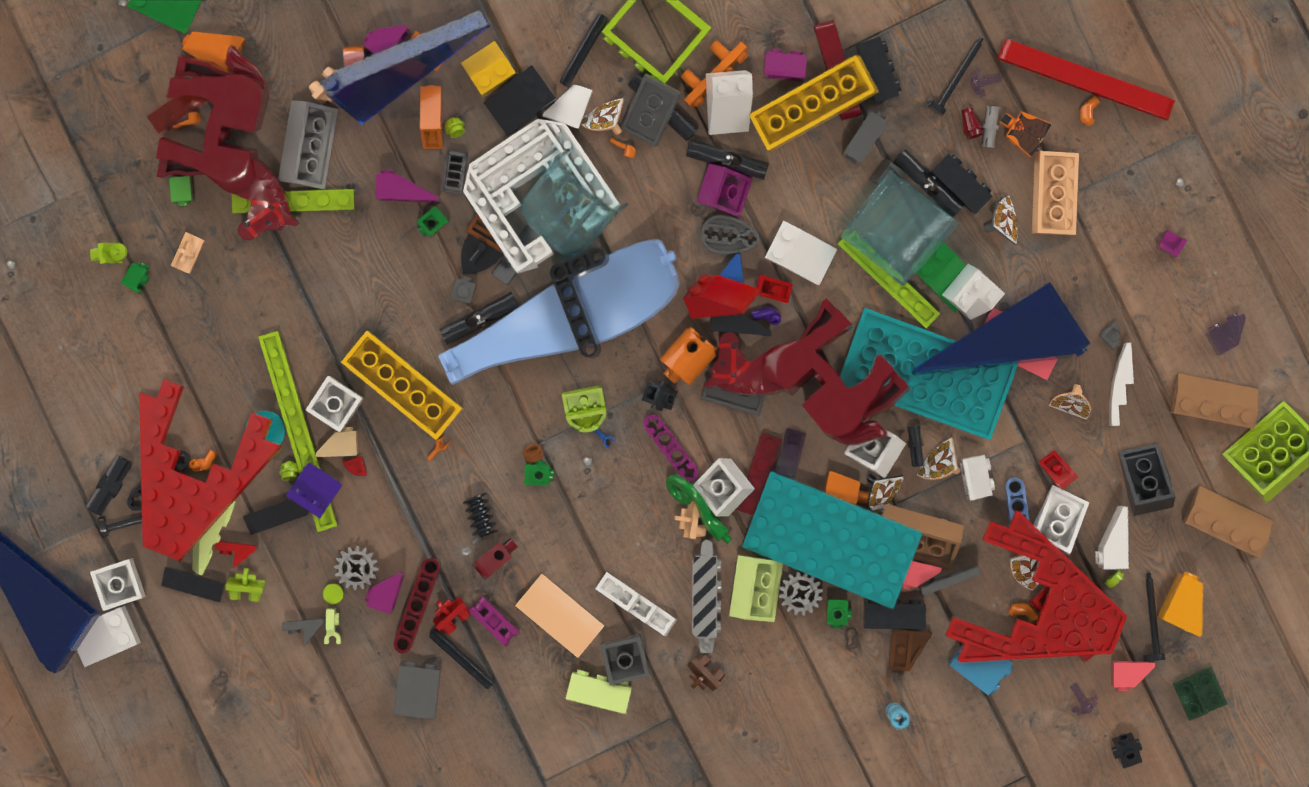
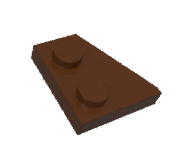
(906, 648)

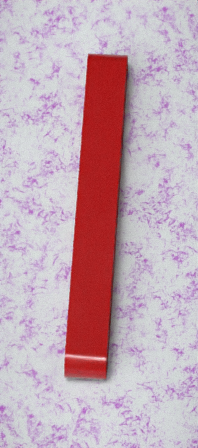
(1086, 79)

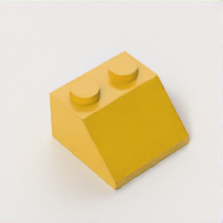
(489, 69)

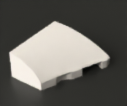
(570, 106)

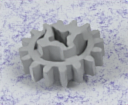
(349, 560)
(805, 601)

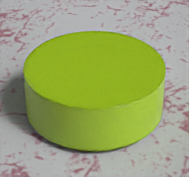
(1114, 578)
(333, 593)

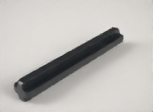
(583, 50)
(463, 660)

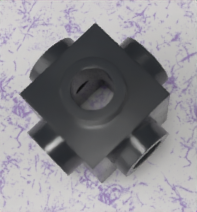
(659, 395)
(1127, 750)

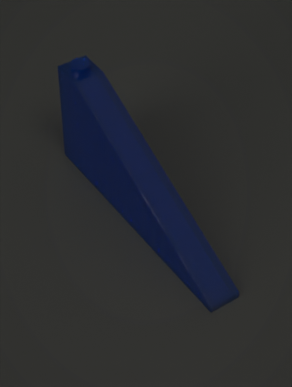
(379, 79)
(1026, 332)
(46, 607)

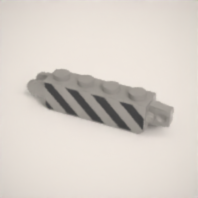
(704, 597)

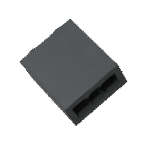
(865, 137)
(417, 690)

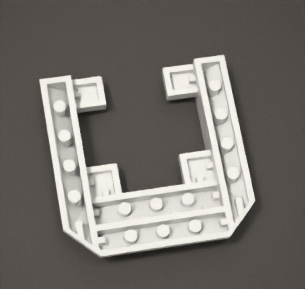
(512, 164)

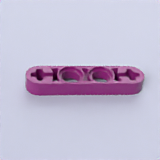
(669, 449)

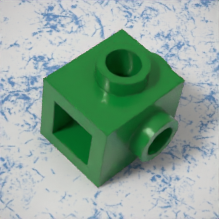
(538, 474)
(838, 613)

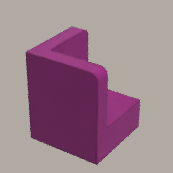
(1171, 244)

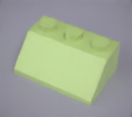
(756, 589)
(598, 692)

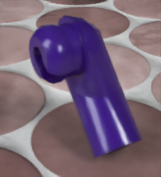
(768, 314)

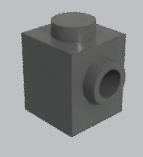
(463, 290)

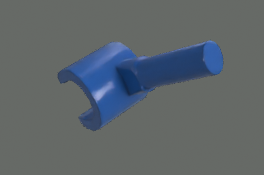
(604, 437)

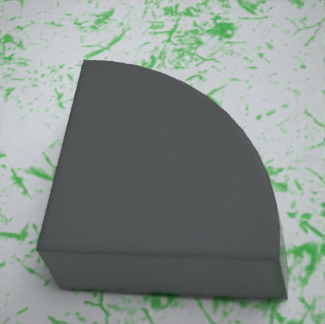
(1111, 335)

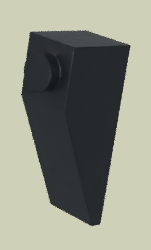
(737, 324)

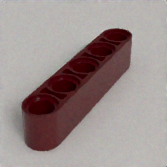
(833, 55)
(410, 613)

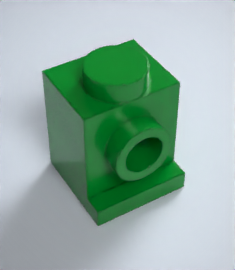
(432, 214)
(136, 276)

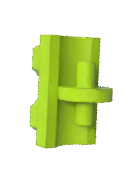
(109, 253)
(245, 583)

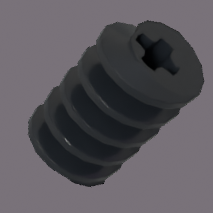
(480, 515)

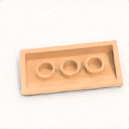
(1055, 193)
(559, 615)

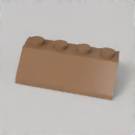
(1215, 401)
(1228, 522)
(940, 537)

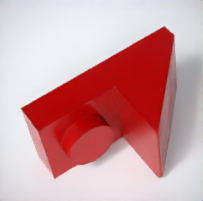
(774, 289)
(1058, 470)
(241, 550)

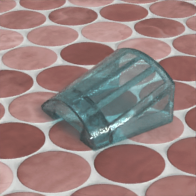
(566, 211)
(899, 228)

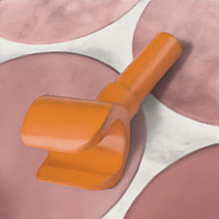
(194, 118)
(629, 150)
(439, 446)

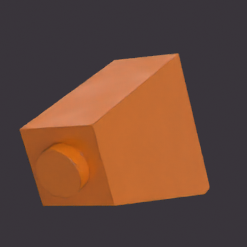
(211, 46)
(431, 117)

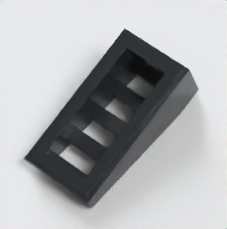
(453, 154)

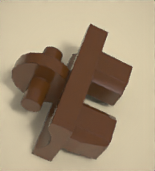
(702, 676)

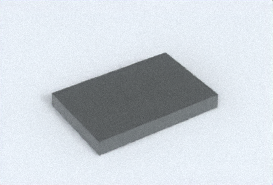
(651, 110)
(744, 403)
(949, 580)

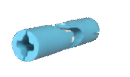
(897, 715)

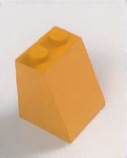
(1184, 604)

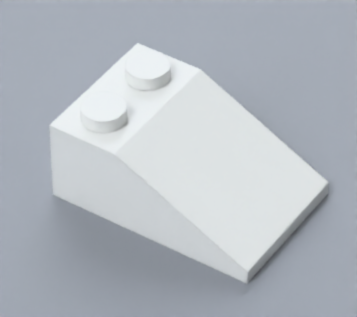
(729, 101)
(800, 253)
(1061, 518)
(1113, 547)
(108, 636)

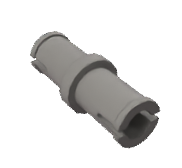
(990, 126)

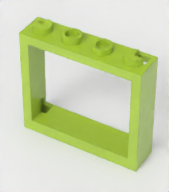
(640, 63)

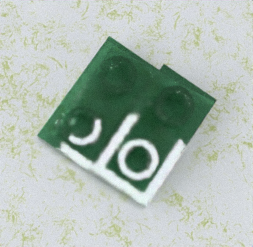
(1200, 693)

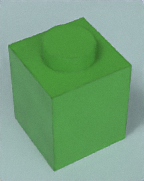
(182, 190)

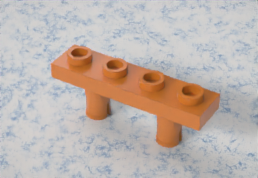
(728, 61)

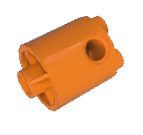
(682, 362)

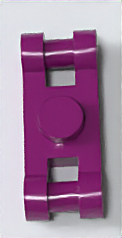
(493, 621)

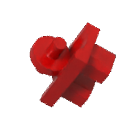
(447, 612)

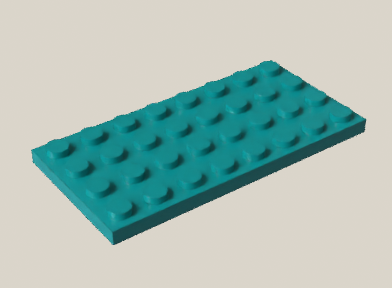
(958, 398)
(832, 539)

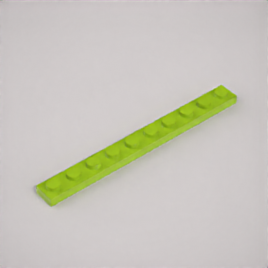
(292, 413)

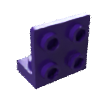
(314, 490)

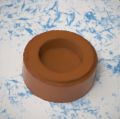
(533, 453)

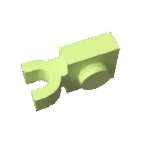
(332, 620)

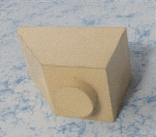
(340, 444)

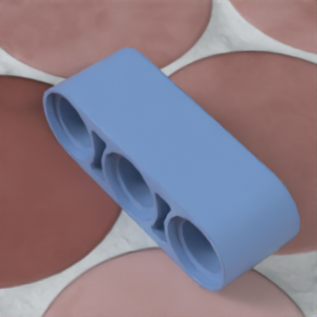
(1012, 497)

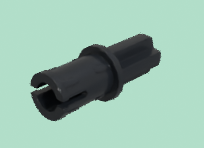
(915, 446)

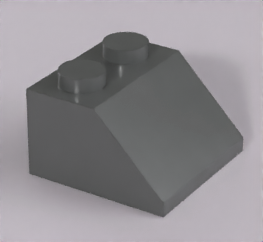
(625, 659)

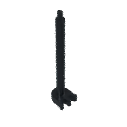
(938, 107)
(105, 528)
(1156, 656)

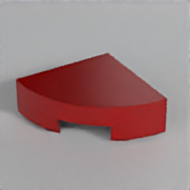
(355, 466)

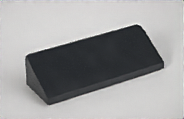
(505, 270)
(274, 516)
(193, 584)

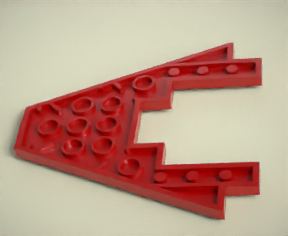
(177, 506)
(1073, 619)

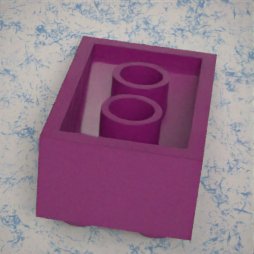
(396, 188)

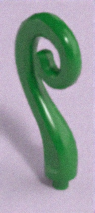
(688, 494)

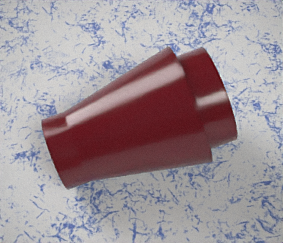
(971, 124)

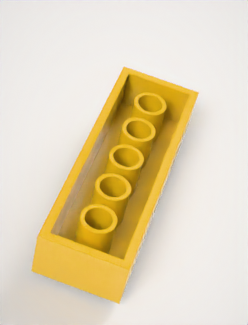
(814, 103)
(402, 385)

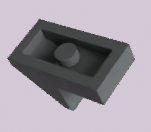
(309, 627)

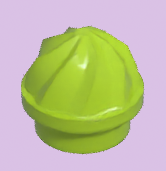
(454, 127)
(289, 471)

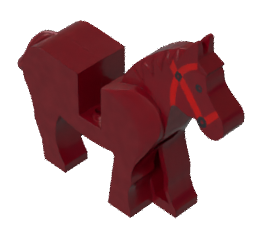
(241, 104)
(787, 367)

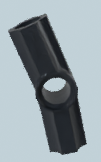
(109, 485)

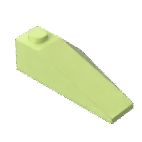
(203, 549)

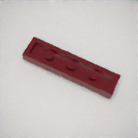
(760, 471)

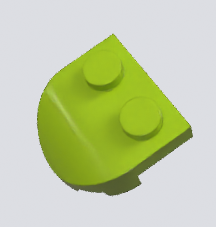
(585, 408)

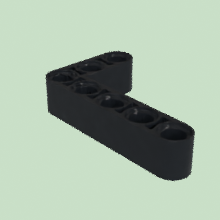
(576, 299)

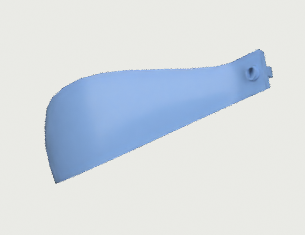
(617, 299)

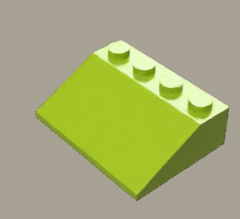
(1272, 452)

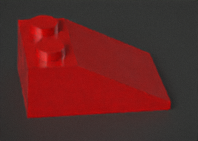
(718, 297)

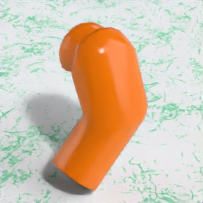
(1086, 111)
(203, 464)
(1023, 609)

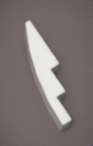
(1122, 375)
(636, 604)

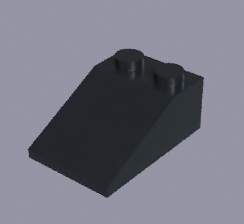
(520, 100)
(1146, 479)

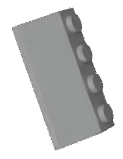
(308, 144)

